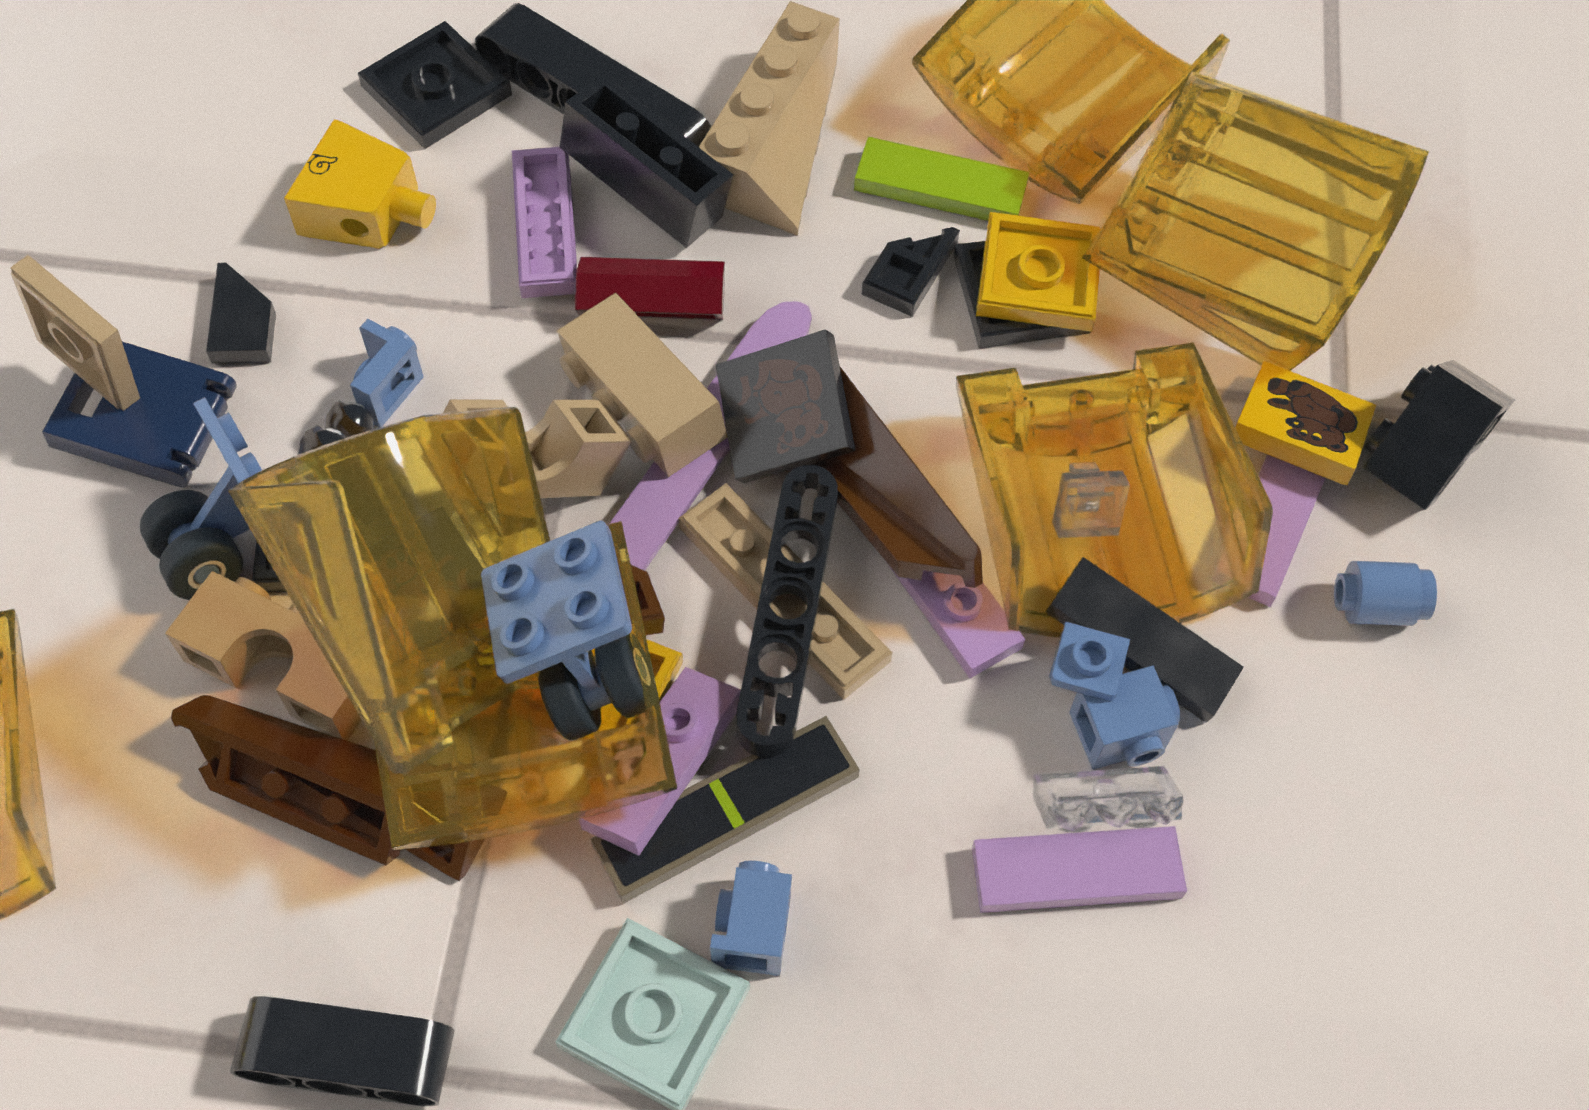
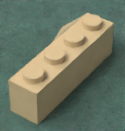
(776, 118)

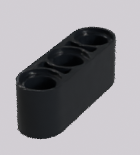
(343, 1051)

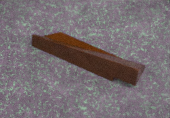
(896, 502)
(304, 780)

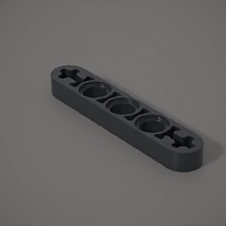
(781, 634)

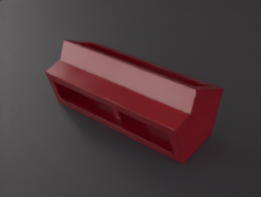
(653, 286)

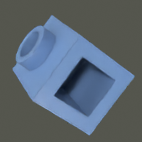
(1131, 726)

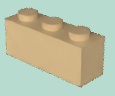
(642, 385)

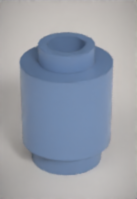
(1385, 593)

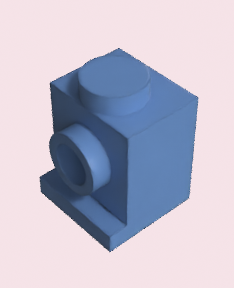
(753, 919)

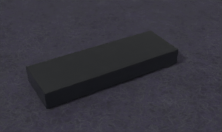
(1181, 658)

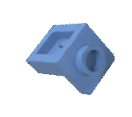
(389, 372)
(1089, 661)

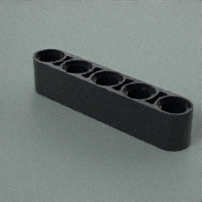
(559, 65)

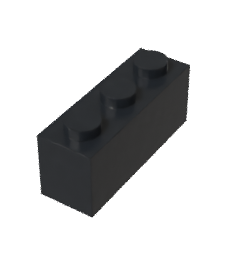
(645, 160)

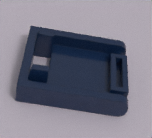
(152, 427)

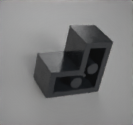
(1437, 431)

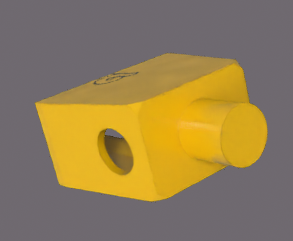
(356, 190)

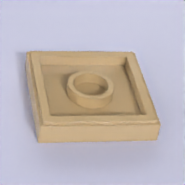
(75, 333)

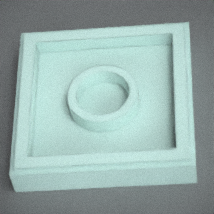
(653, 1015)

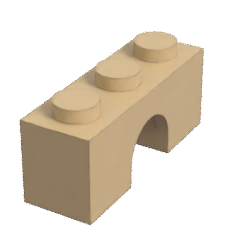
(570, 447)
(237, 625)

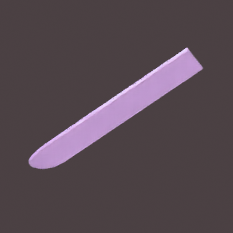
(660, 500)

